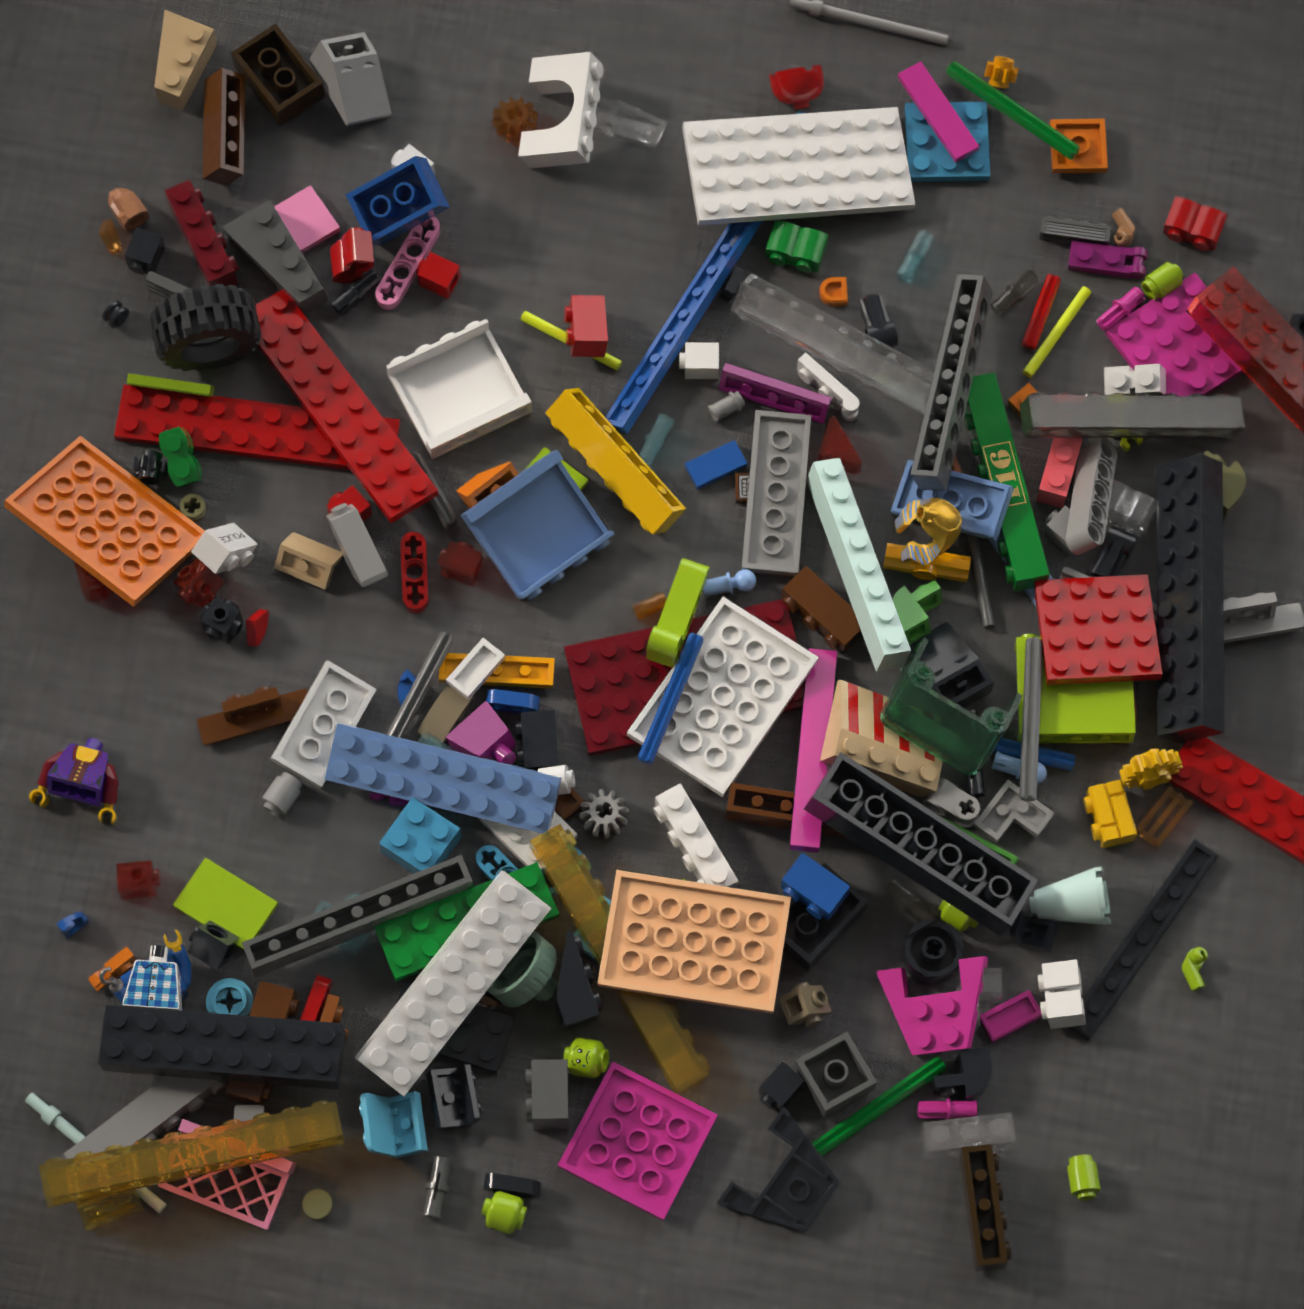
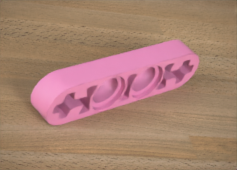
(403, 260)

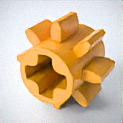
(1001, 72)

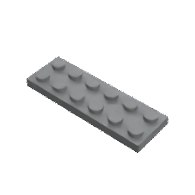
(776, 493)

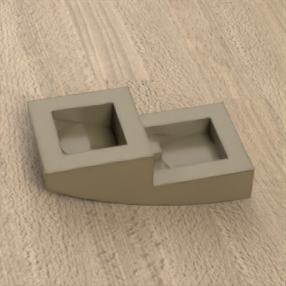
(445, 713)

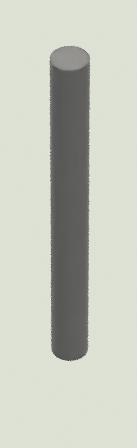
(981, 582)

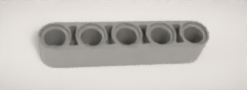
(1091, 496)

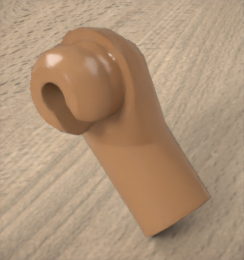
(1125, 230)

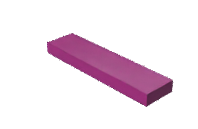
(938, 112)

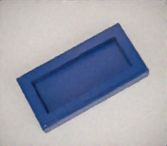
(715, 464)

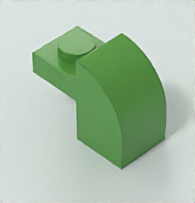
(913, 608)

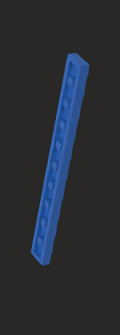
(680, 324)

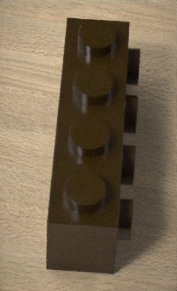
(983, 1207)

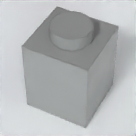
(1057, 528)

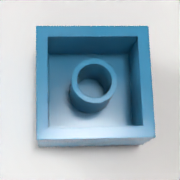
(419, 838)

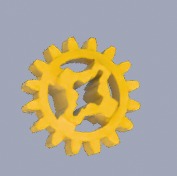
(1150, 769)

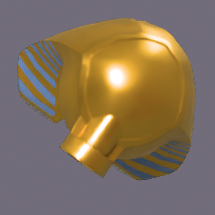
(938, 519)

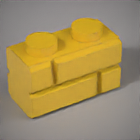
(1110, 814)

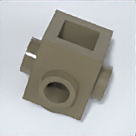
(805, 1005)

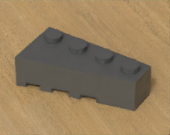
(272, 248)

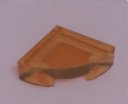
(110, 237)

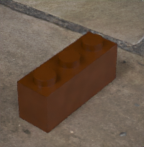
(822, 610)

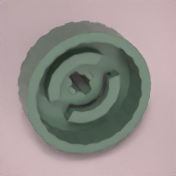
(527, 974)

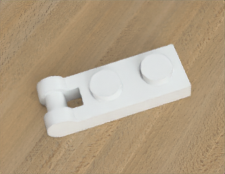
(827, 385)

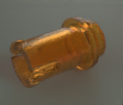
(649, 606)

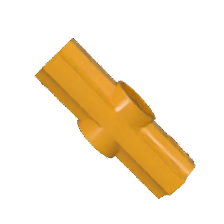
(945, 566)

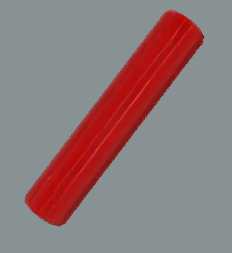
(1041, 312)

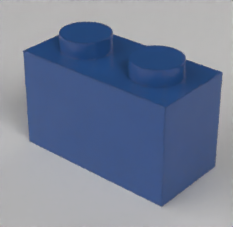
(814, 887)

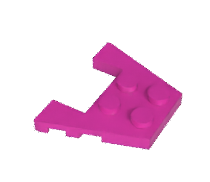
(937, 1020)

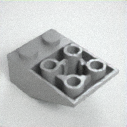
(352, 77)

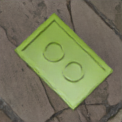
(226, 901)

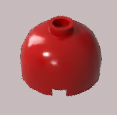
(797, 86)

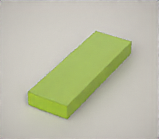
(170, 385)

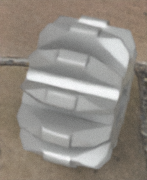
(609, 822)

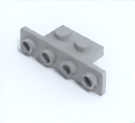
(1259, 617)

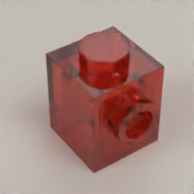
(460, 562)
(91, 586)
(137, 879)

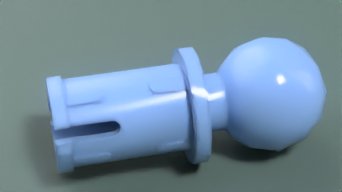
(743, 580)
(1012, 766)

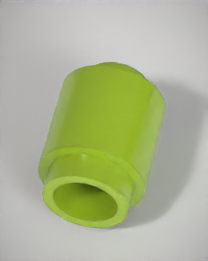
(1162, 281)
(1083, 1177)

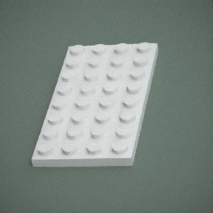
(798, 166)

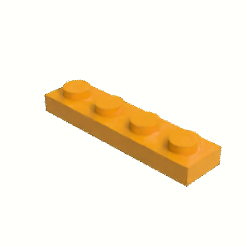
(512, 672)

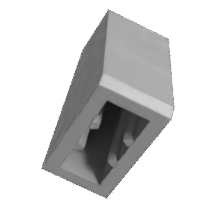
(356, 545)

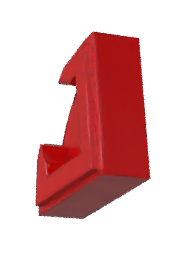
(256, 627)

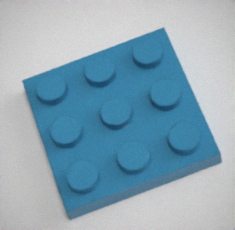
(928, 157)

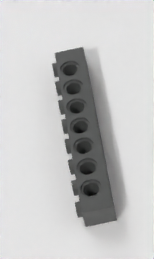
(951, 382)

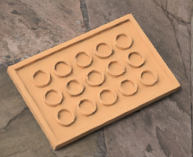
(694, 941)

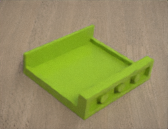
(1079, 711)

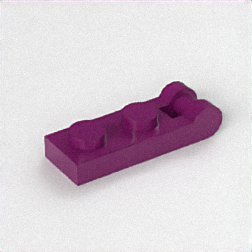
(1107, 259)

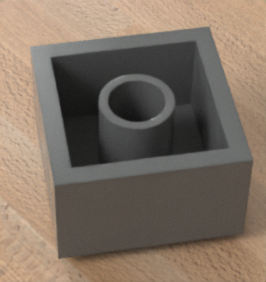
(835, 1074)
(550, 1096)

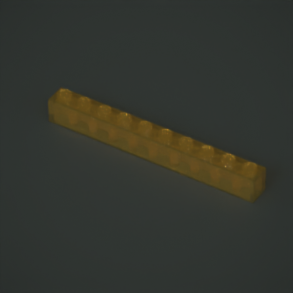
(590, 913)
(191, 1154)

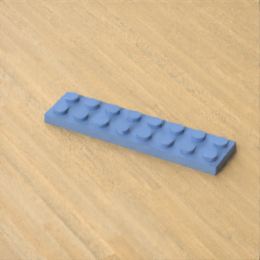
(443, 778)

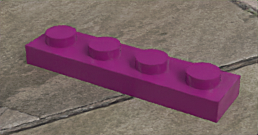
(774, 393)

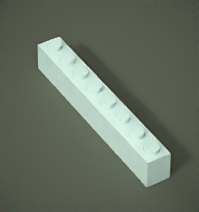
(858, 565)

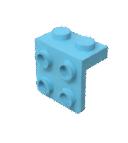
(393, 1124)

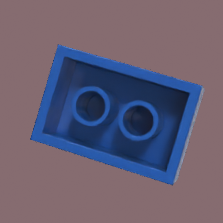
(398, 200)

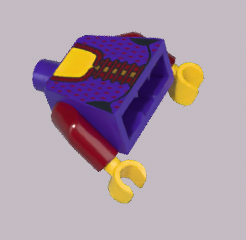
(80, 775)

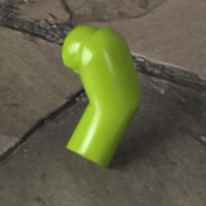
(1192, 966)

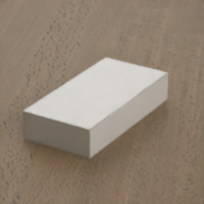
(475, 668)

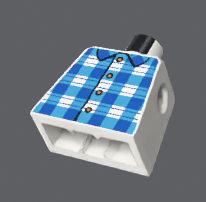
(154, 982)

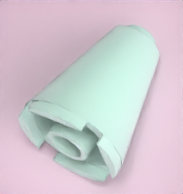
(1074, 899)

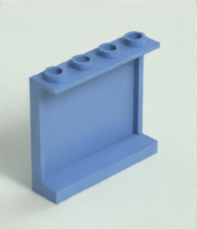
(537, 526)

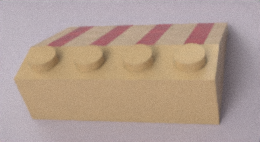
(860, 734)

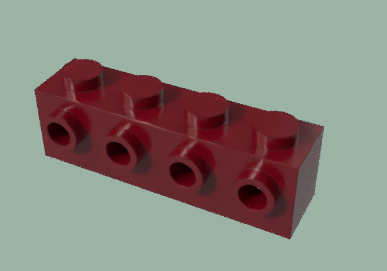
(200, 235)

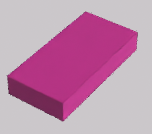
(1010, 1016)

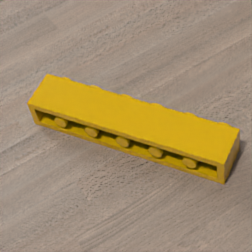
(615, 461)

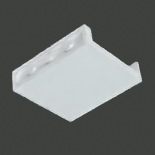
(458, 388)

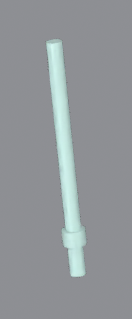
(52, 1116)

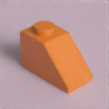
(486, 483)

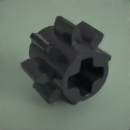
(150, 467)

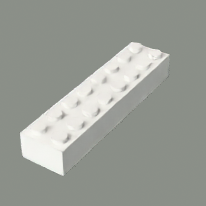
(452, 983)

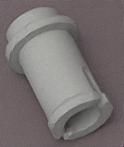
(726, 406)

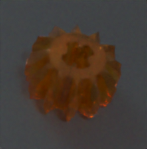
(506, 114)

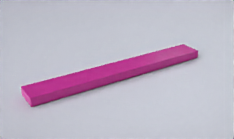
(810, 771)

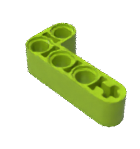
(670, 633)

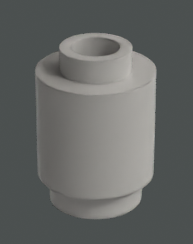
(281, 794)

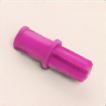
(1121, 308)
(946, 1109)

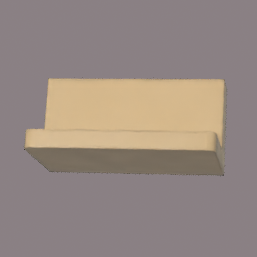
(307, 560)

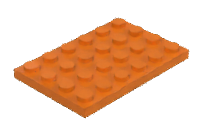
(105, 520)

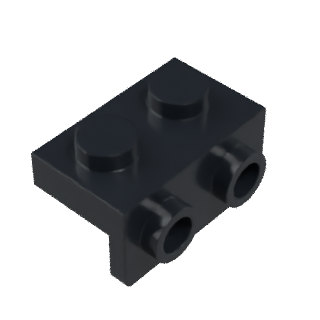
(454, 1097)

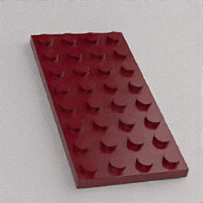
(617, 680)

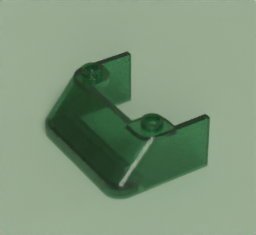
(939, 723)

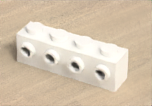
(693, 838)

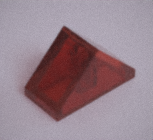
(837, 445)

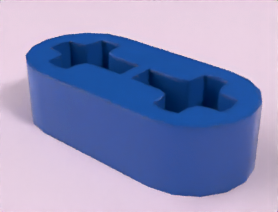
(512, 701)

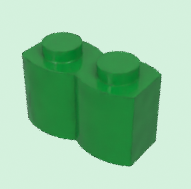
(796, 246)
(182, 464)

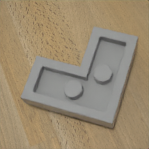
(1009, 808)

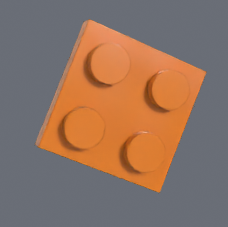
(1091, 138)

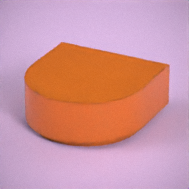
(834, 291)

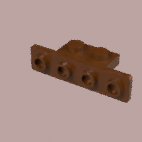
(250, 714)

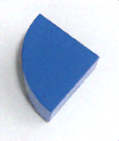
(404, 686)
(72, 924)

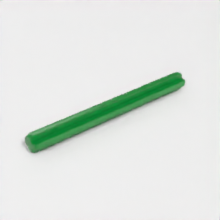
(1013, 110)
(879, 1106)

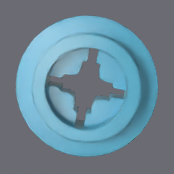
(219, 993)

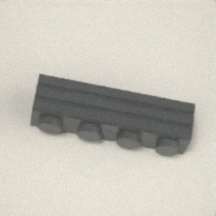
(1067, 230)

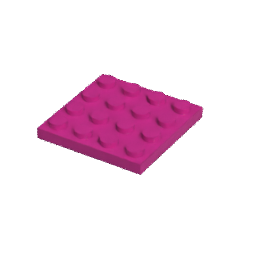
(1169, 336)
(637, 1141)

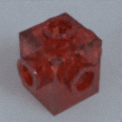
(197, 583)

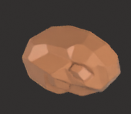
(127, 208)

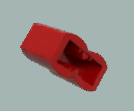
(1194, 224)
(351, 256)

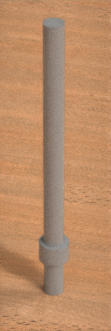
(817, 8)

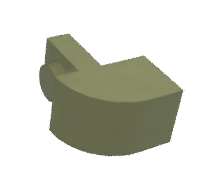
(1233, 484)

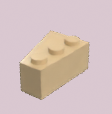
(181, 58)

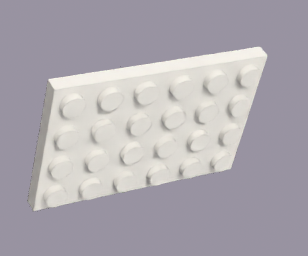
(731, 697)

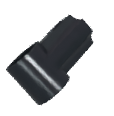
(877, 320)
(1115, 550)

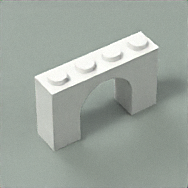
(571, 139)

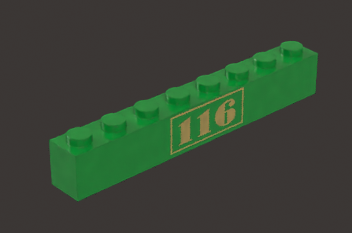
(1000, 463)

